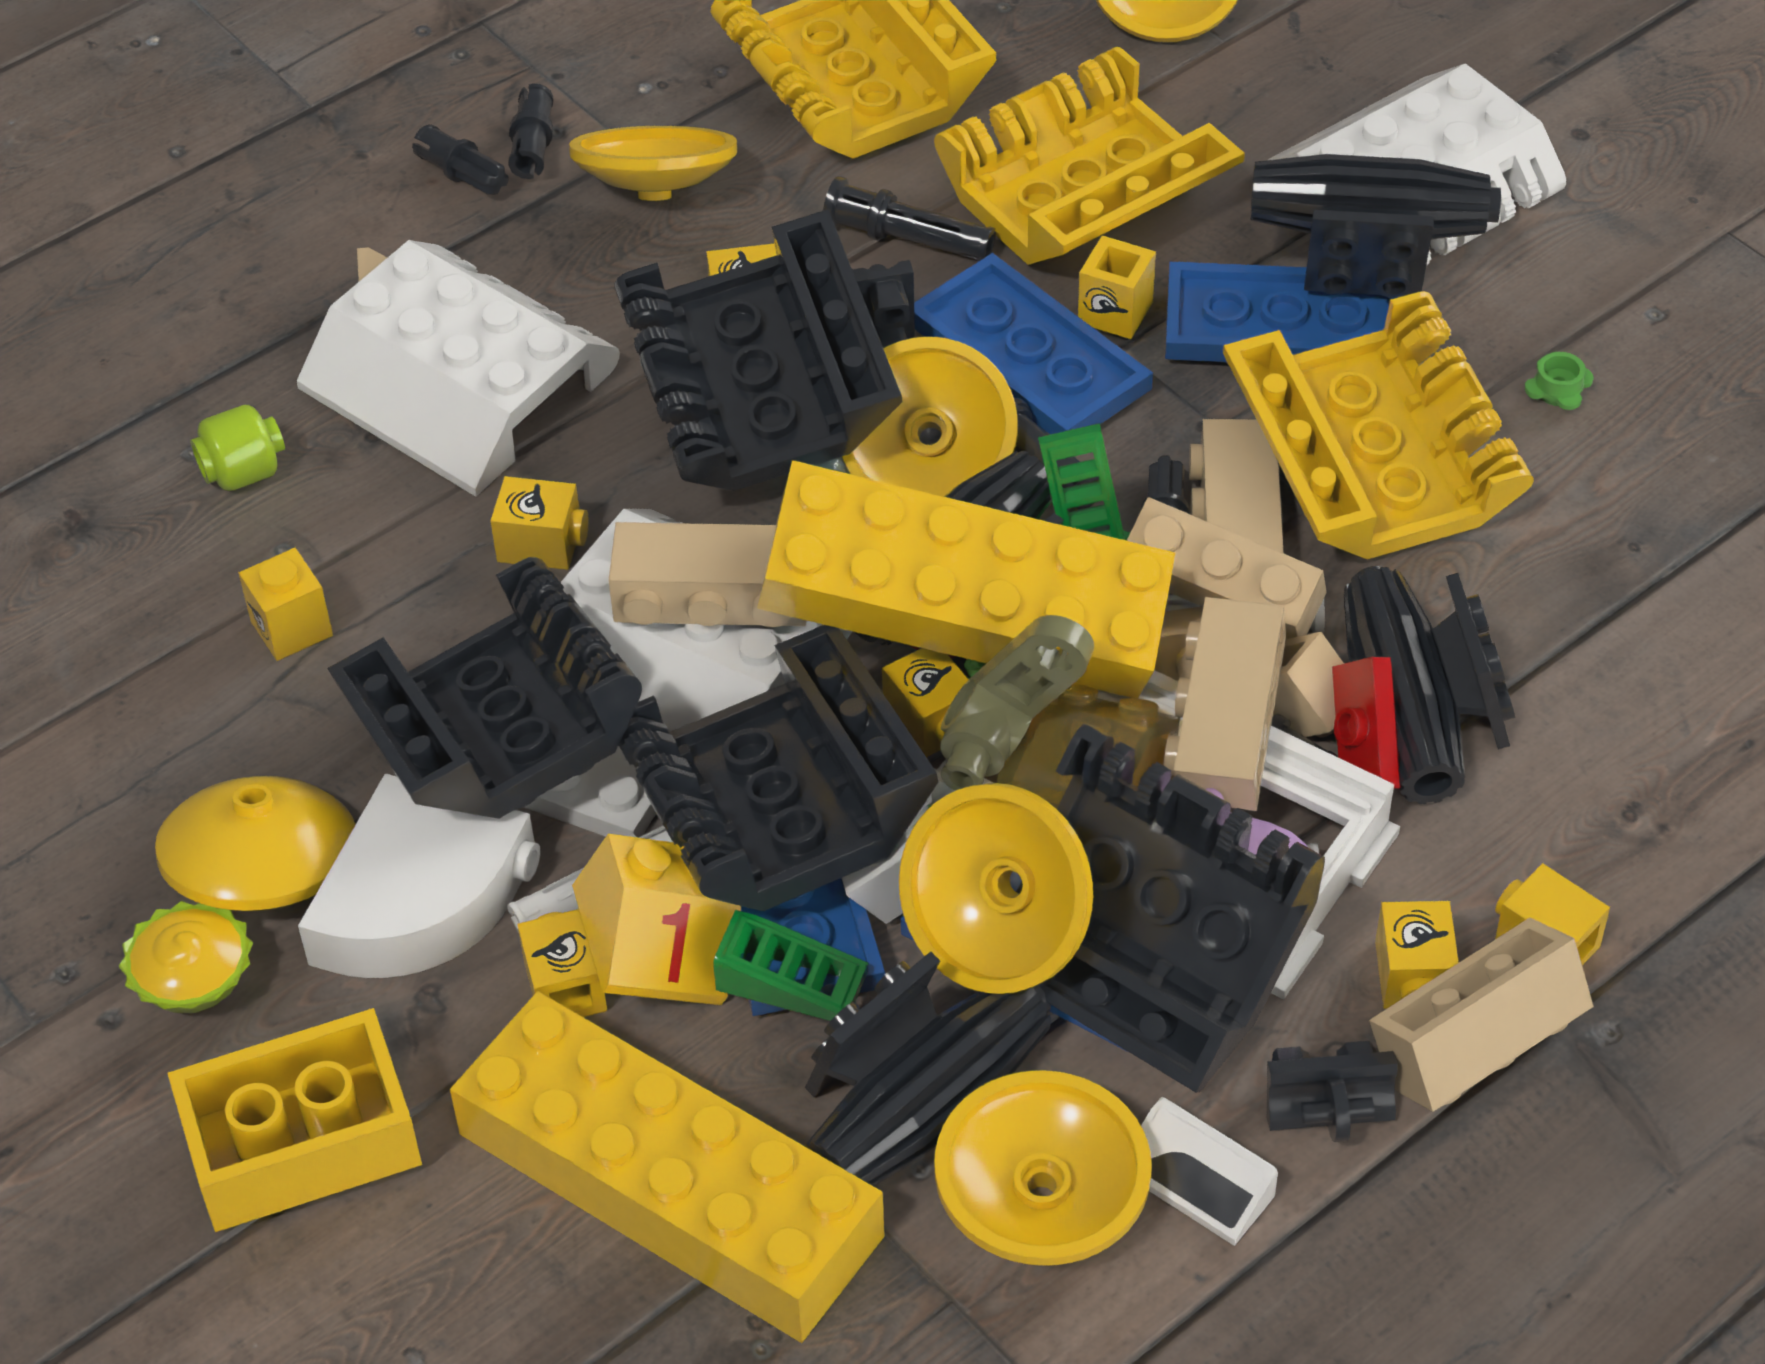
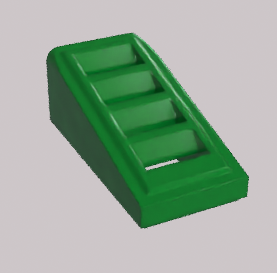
(1098, 519)
(772, 941)

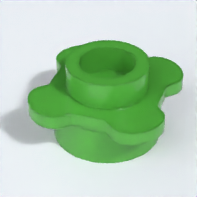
(1559, 380)

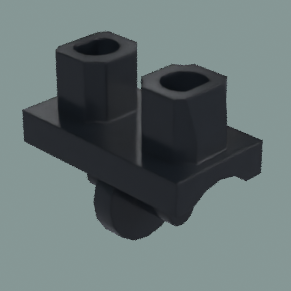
(889, 300)
(1331, 1089)

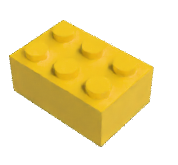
(294, 1119)

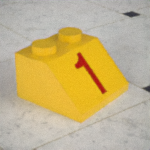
(650, 922)

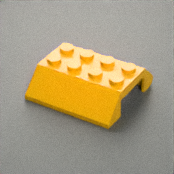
(862, 67)
(1072, 168)
(1378, 438)

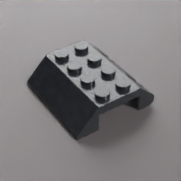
(762, 359)
(500, 710)
(786, 781)
(1181, 912)

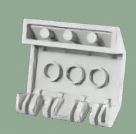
(1457, 123)
(445, 361)
(685, 666)

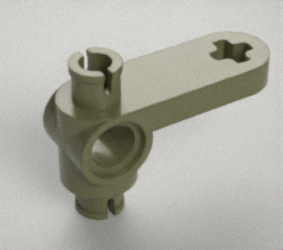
(1006, 693)

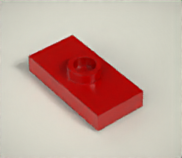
(1366, 716)

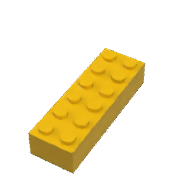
(960, 574)
(670, 1165)

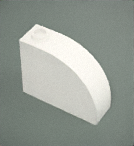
(415, 886)

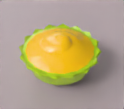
(186, 957)

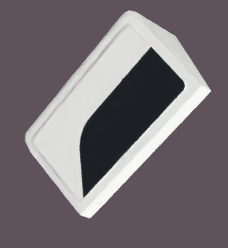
(1206, 1172)

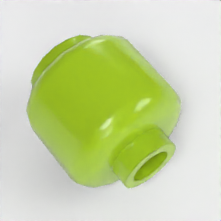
(237, 447)

